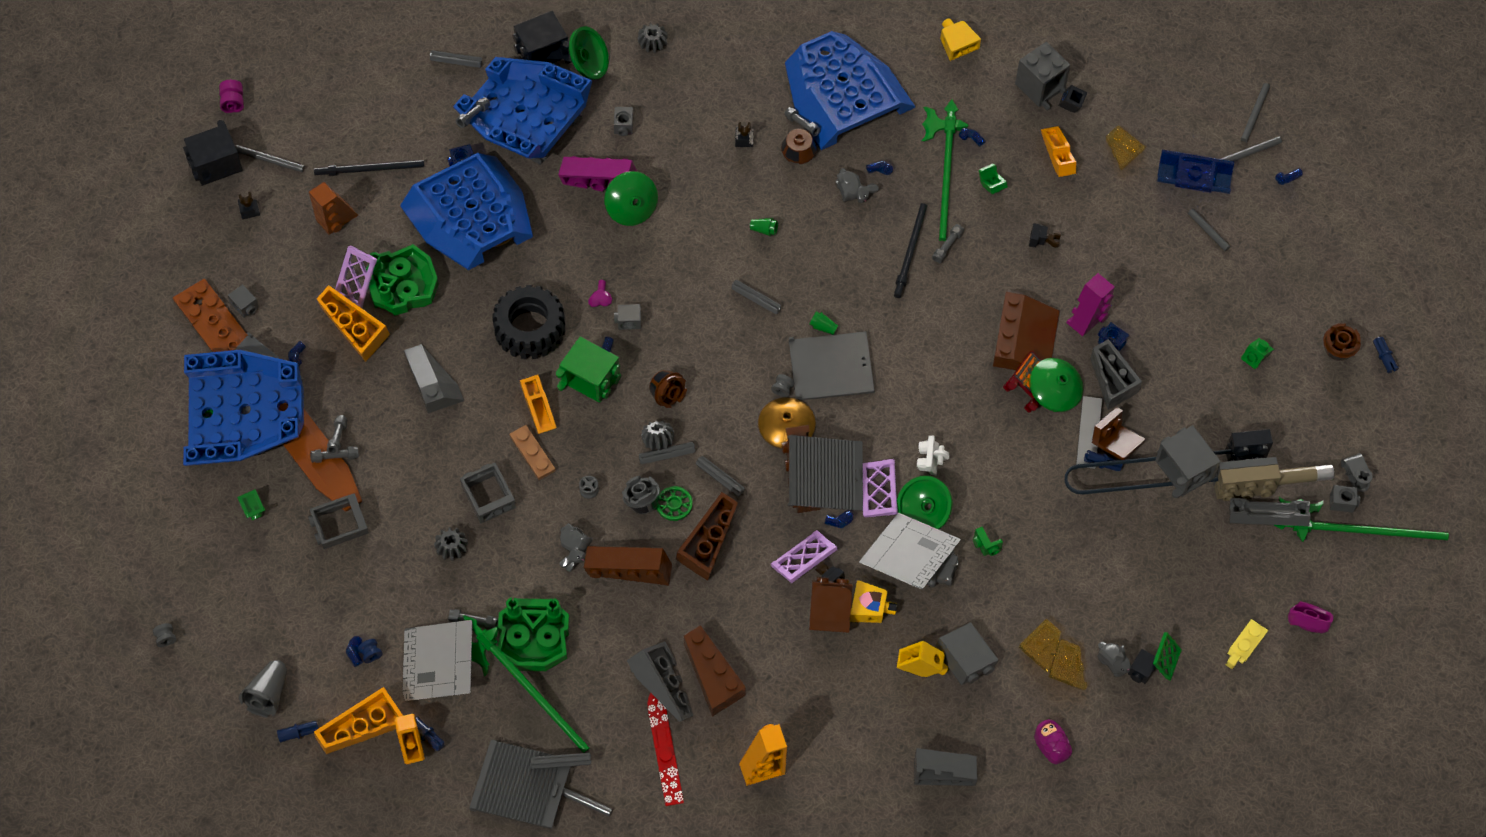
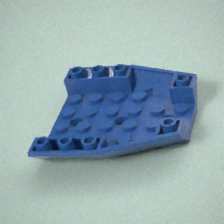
(528, 85)
(833, 102)
(459, 232)
(226, 385)

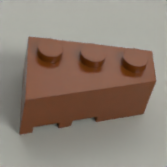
(330, 208)

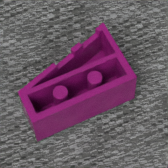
(1093, 305)

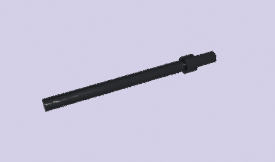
(333, 170)
(902, 279)

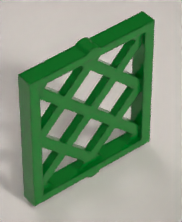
(1170, 666)

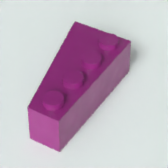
(592, 171)

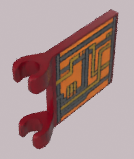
(1022, 377)

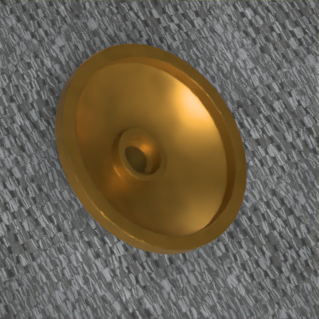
(772, 420)

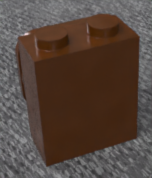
(830, 605)

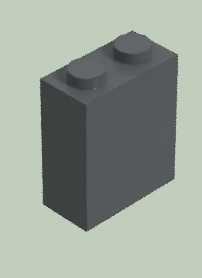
(967, 654)

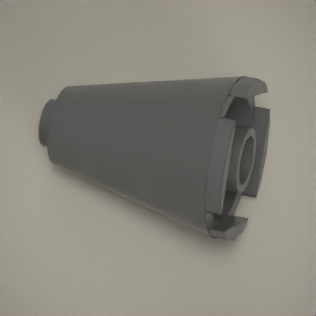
(265, 690)

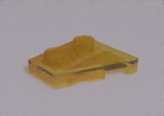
(1124, 146)
(1042, 644)
(1068, 665)

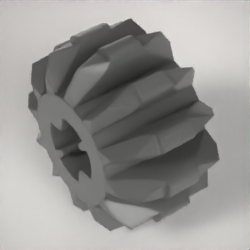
(652, 37)
(657, 435)
(454, 548)

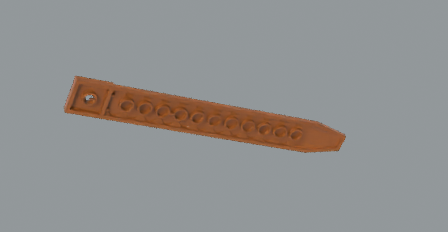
(224, 333)

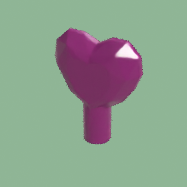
(601, 296)

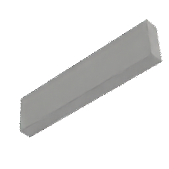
(1089, 418)

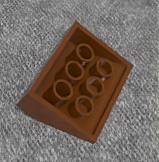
(1024, 328)

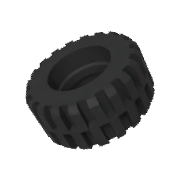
(533, 342)

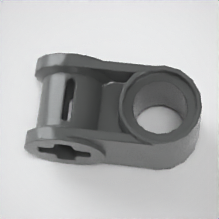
(1357, 472)

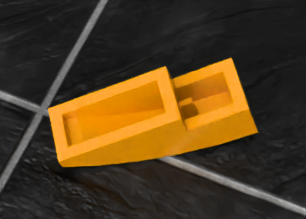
(1059, 151)
(538, 404)

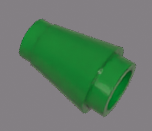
(765, 226)
(823, 323)

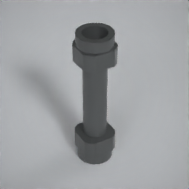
(793, 115)
(464, 119)
(940, 254)
(340, 424)
(317, 456)
(489, 622)

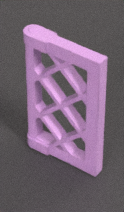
(348, 265)
(878, 466)
(803, 568)

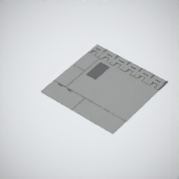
(910, 550)
(437, 660)

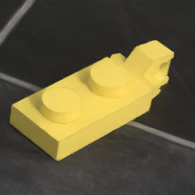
(1246, 643)

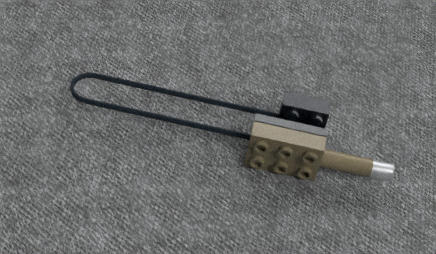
(1244, 475)

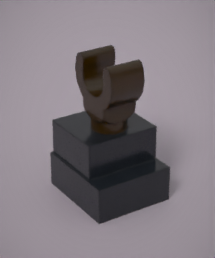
(743, 136)
(248, 206)
(1039, 236)
(832, 573)

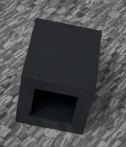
(1072, 99)
(1142, 667)

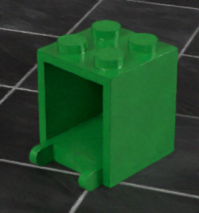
(589, 370)

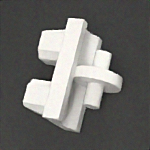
(935, 455)

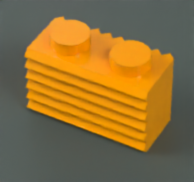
(409, 739)

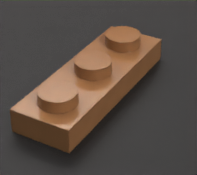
(532, 452)

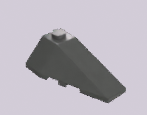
(433, 382)
(655, 671)

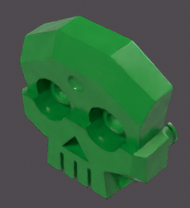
(389, 283)
(532, 650)

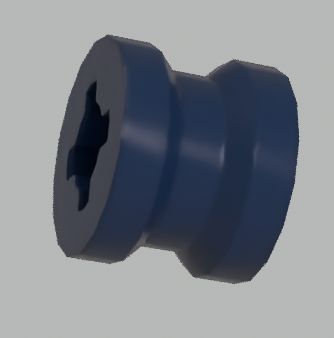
(370, 650)

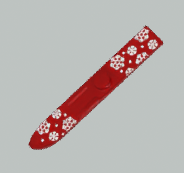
(664, 752)

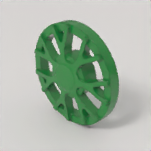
(674, 503)

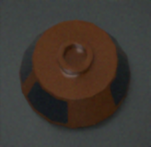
(799, 146)
(1341, 342)
(667, 388)

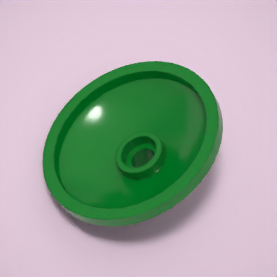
(588, 53)
(622, 192)
(1050, 390)
(923, 491)

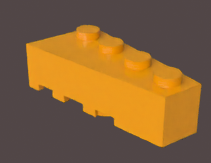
(360, 327)
(359, 723)
(765, 756)

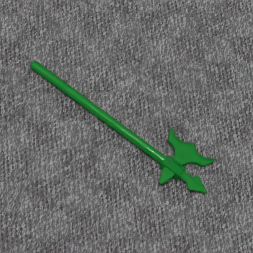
(949, 125)
(1303, 530)
(487, 642)

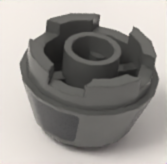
(641, 494)

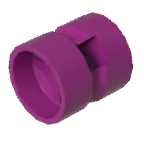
(231, 96)

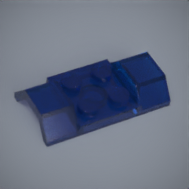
(1195, 172)

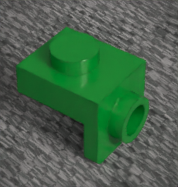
(991, 179)
(1256, 353)
(251, 504)
(982, 541)

